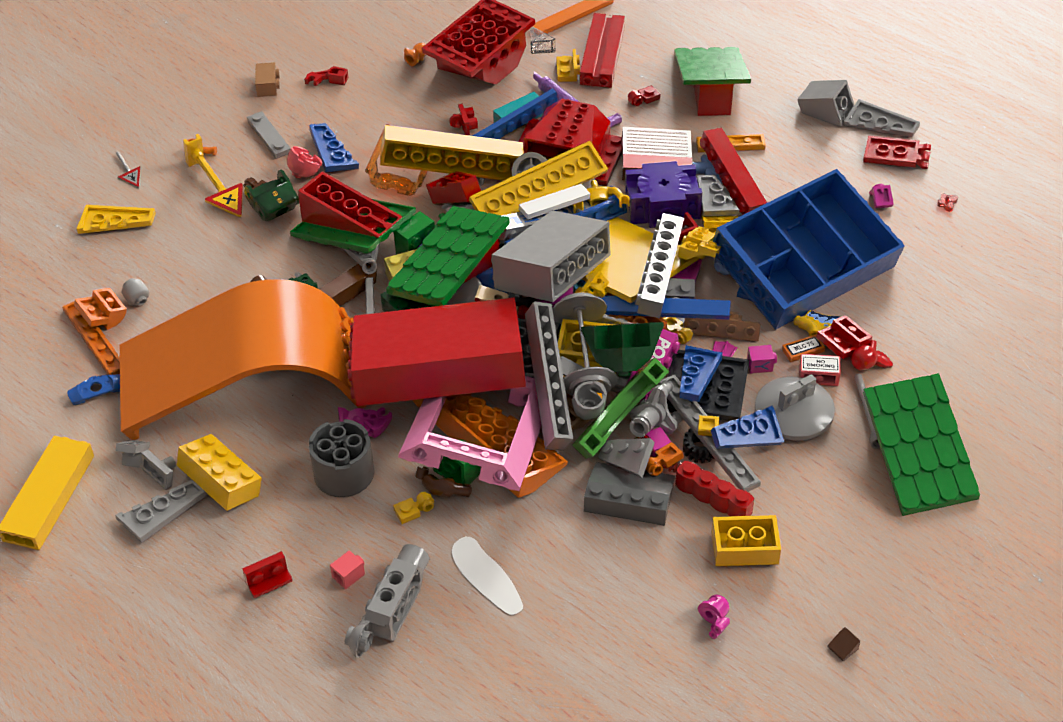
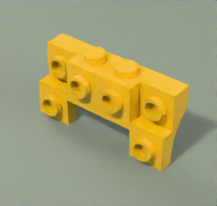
(698, 244)

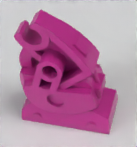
(373, 421)

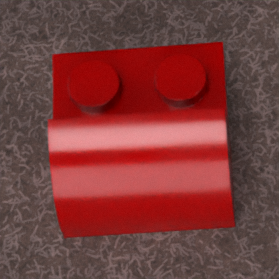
(843, 336)

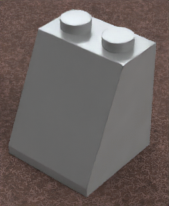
(827, 101)

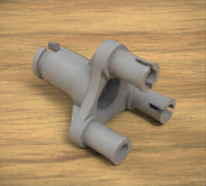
(654, 412)

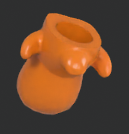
(414, 55)

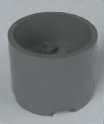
(341, 458)

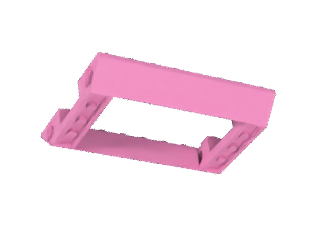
(429, 448)

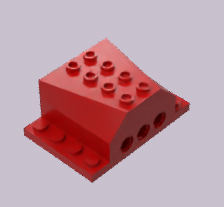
(482, 42)
(570, 125)

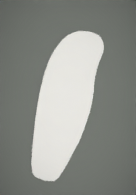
(486, 575)

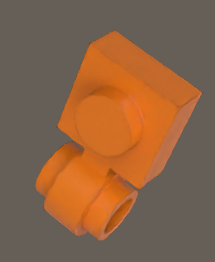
(666, 455)

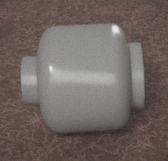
(135, 292)

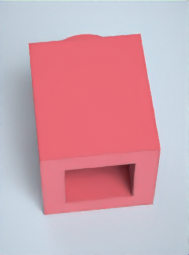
(347, 569)

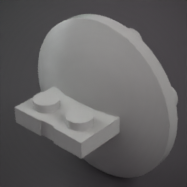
(800, 406)

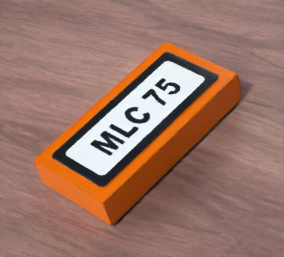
(807, 345)

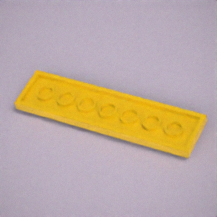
(551, 176)

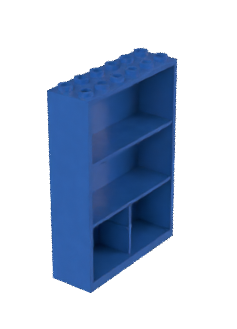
(806, 248)

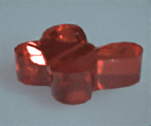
(947, 202)

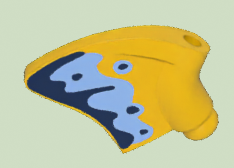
(814, 322)

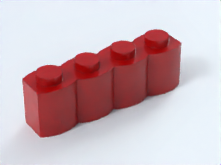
(713, 491)

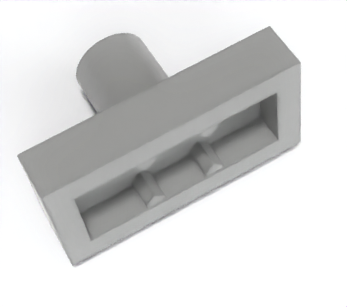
(158, 469)

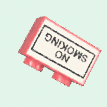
(823, 367)

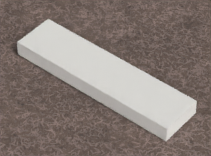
(554, 201)

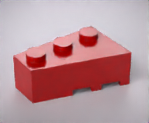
(453, 188)

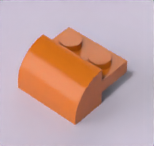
(101, 308)

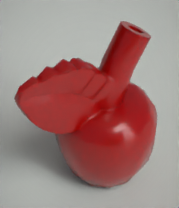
(867, 357)

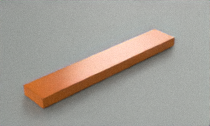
(570, 14)
(95, 341)

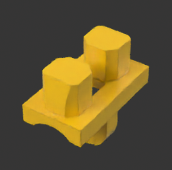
(594, 281)

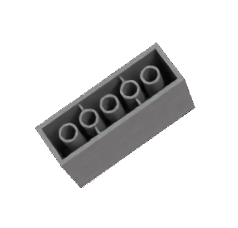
(551, 255)

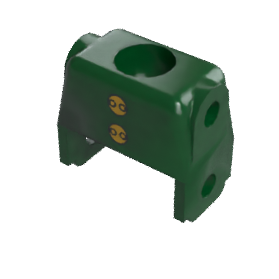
(272, 197)

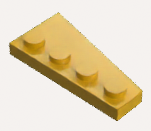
(106, 218)

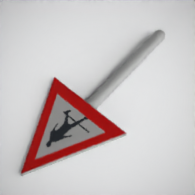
(131, 176)

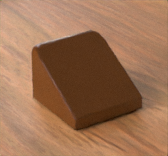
(844, 644)

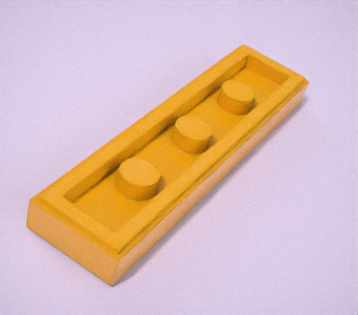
(742, 142)

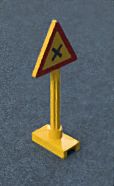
(226, 199)

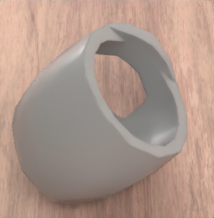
(588, 403)

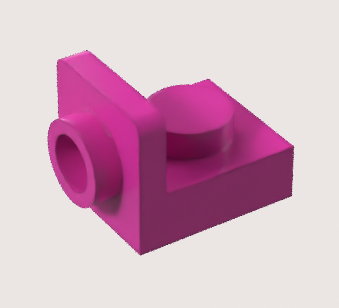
(882, 196)

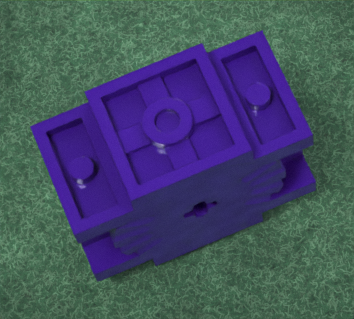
(661, 190)

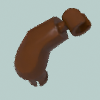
(442, 487)

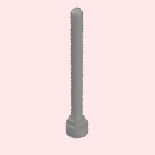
(860, 385)

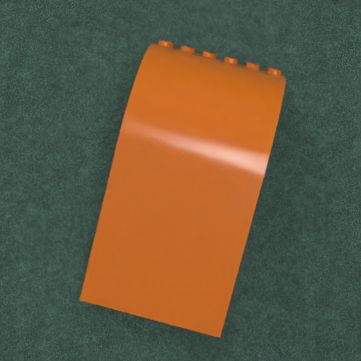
(230, 338)

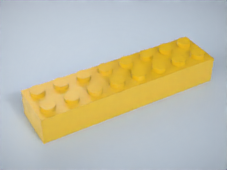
(448, 152)

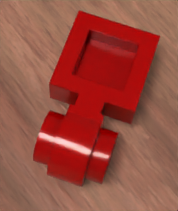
(647, 94)

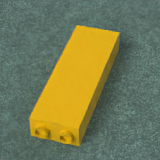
(46, 492)

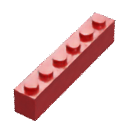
(731, 170)

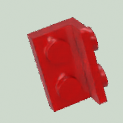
(267, 574)

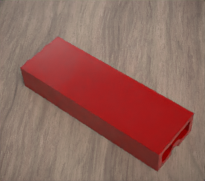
(602, 50)

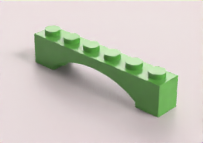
(601, 428)

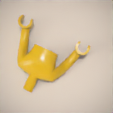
(601, 194)

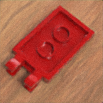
(897, 152)

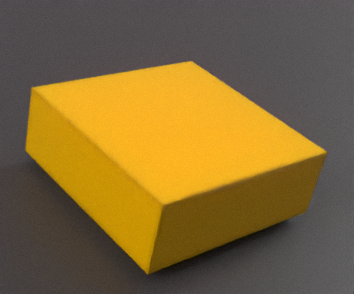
(706, 423)

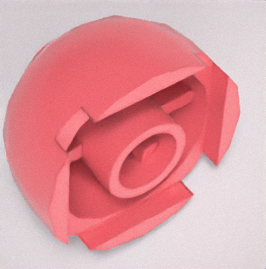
(302, 163)

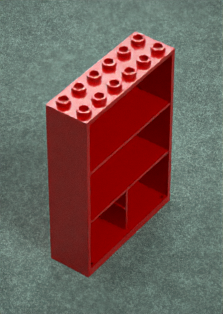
(435, 352)

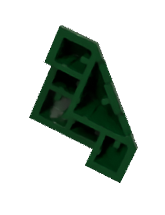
(623, 345)

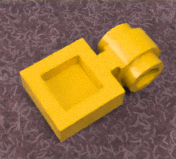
(676, 326)
(410, 510)

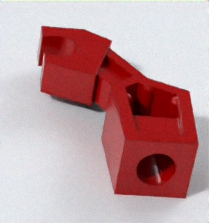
(335, 75)

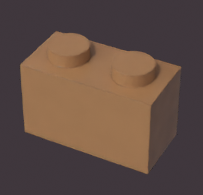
(266, 79)

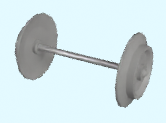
(590, 309)

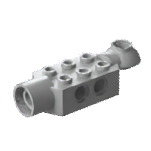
(391, 600)

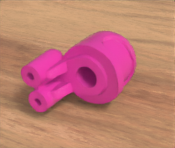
(714, 612)

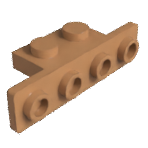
(733, 328)

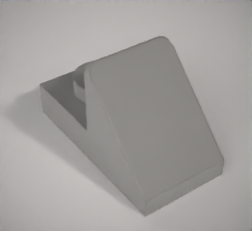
(132, 452)

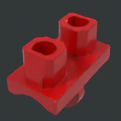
(465, 119)

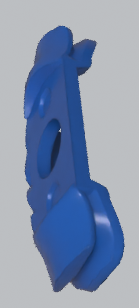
(82, 391)

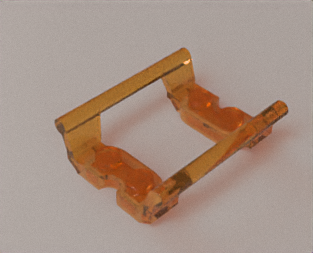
(387, 180)

